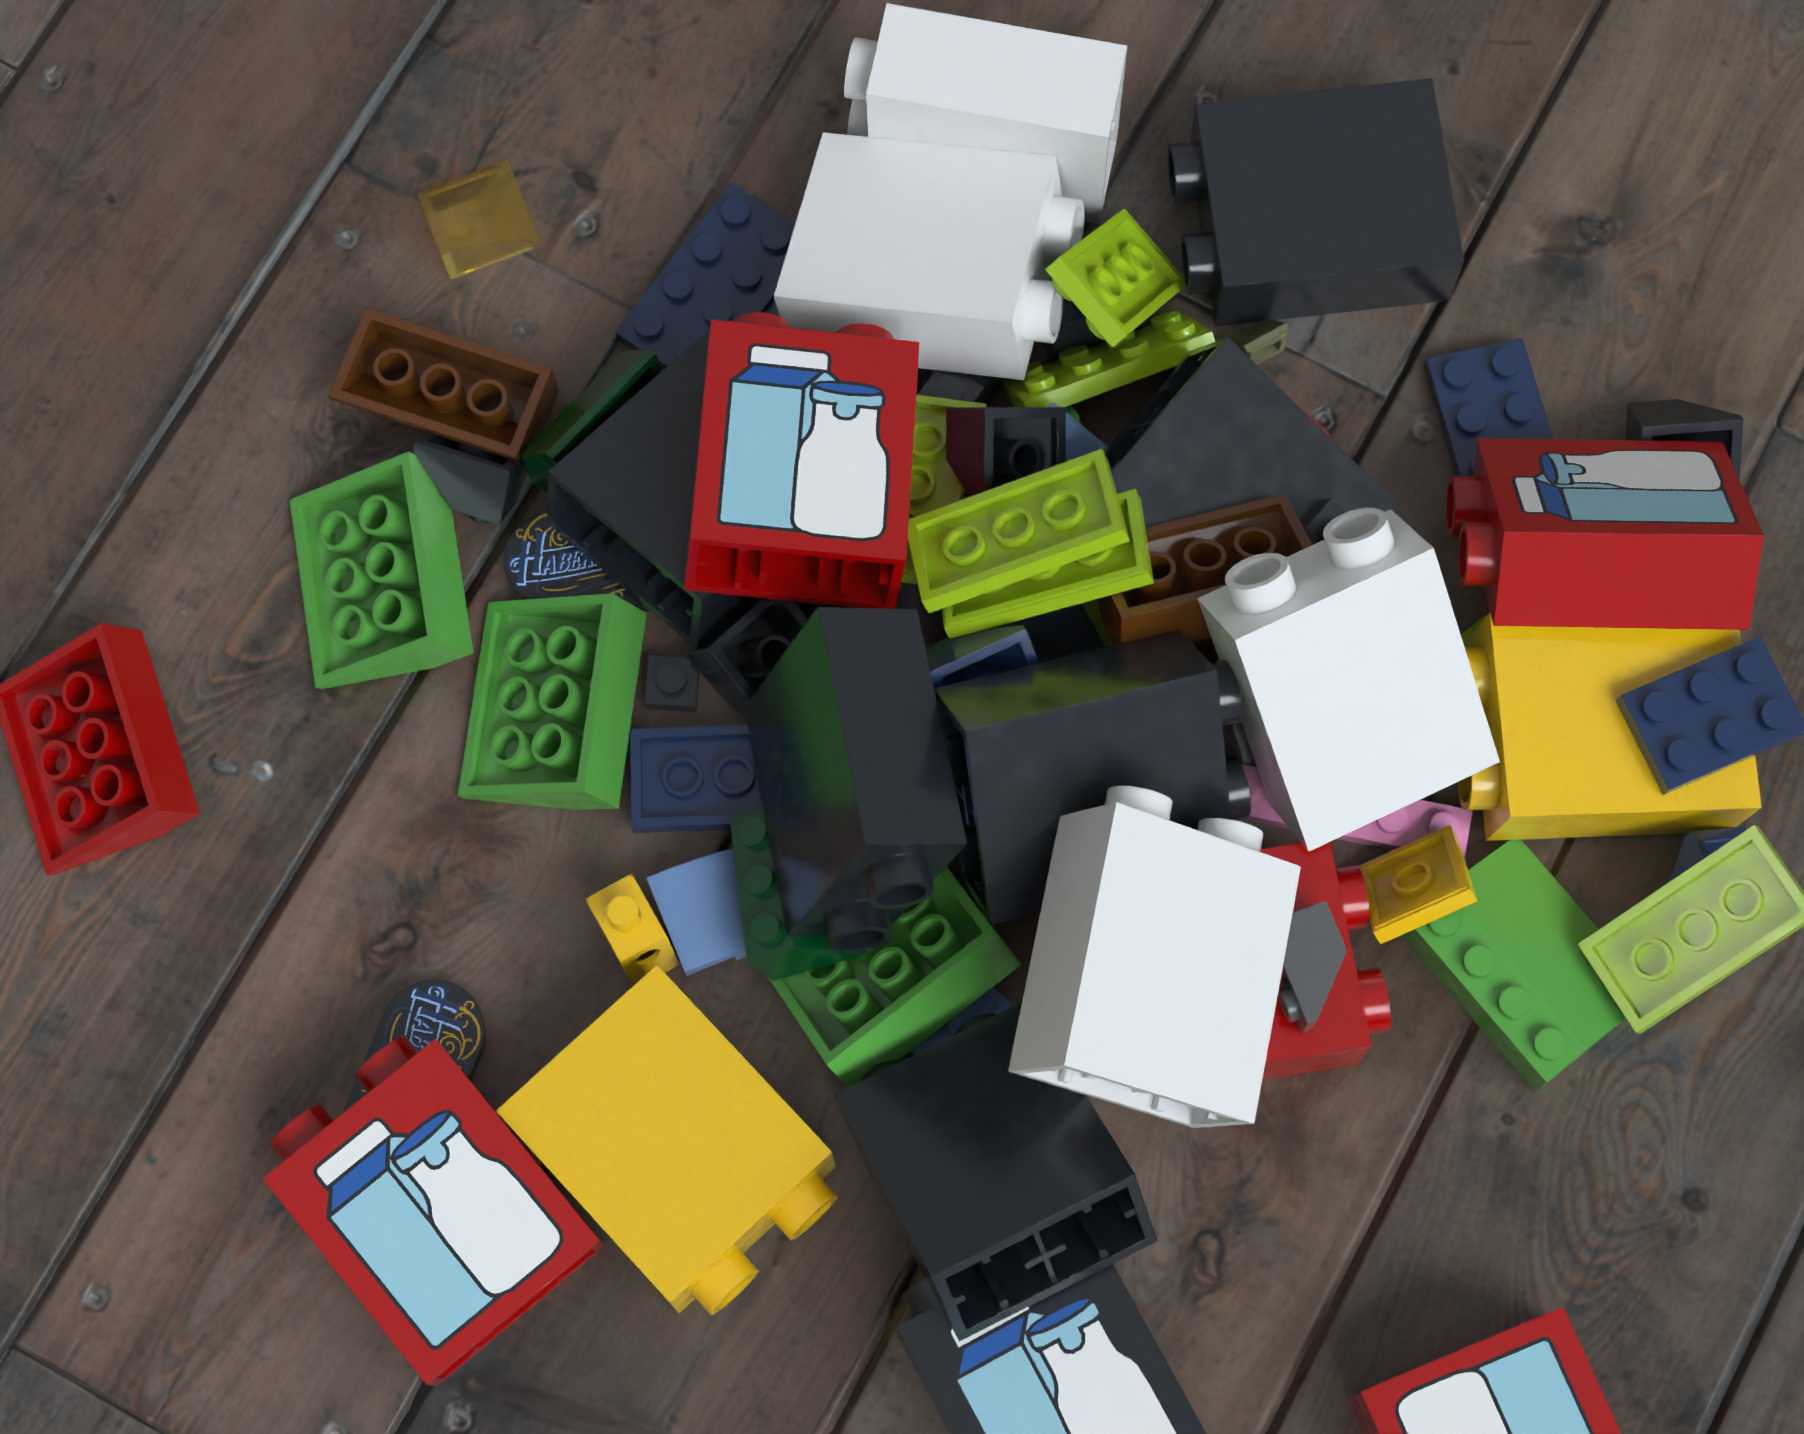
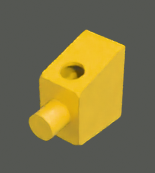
(631, 928)

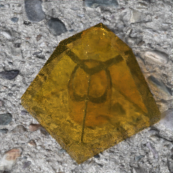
(478, 219)

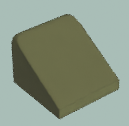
(1263, 340)

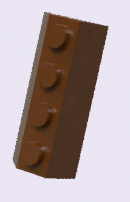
(445, 385)
(1192, 560)

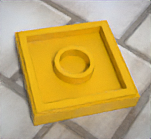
(1417, 884)

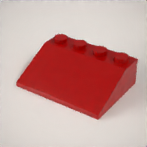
(95, 749)

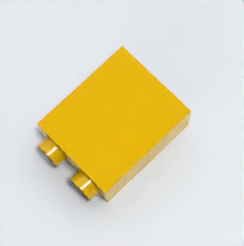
(1566, 746)
(673, 1144)

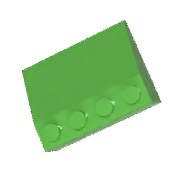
(380, 575)
(553, 702)
(1520, 965)
(904, 990)

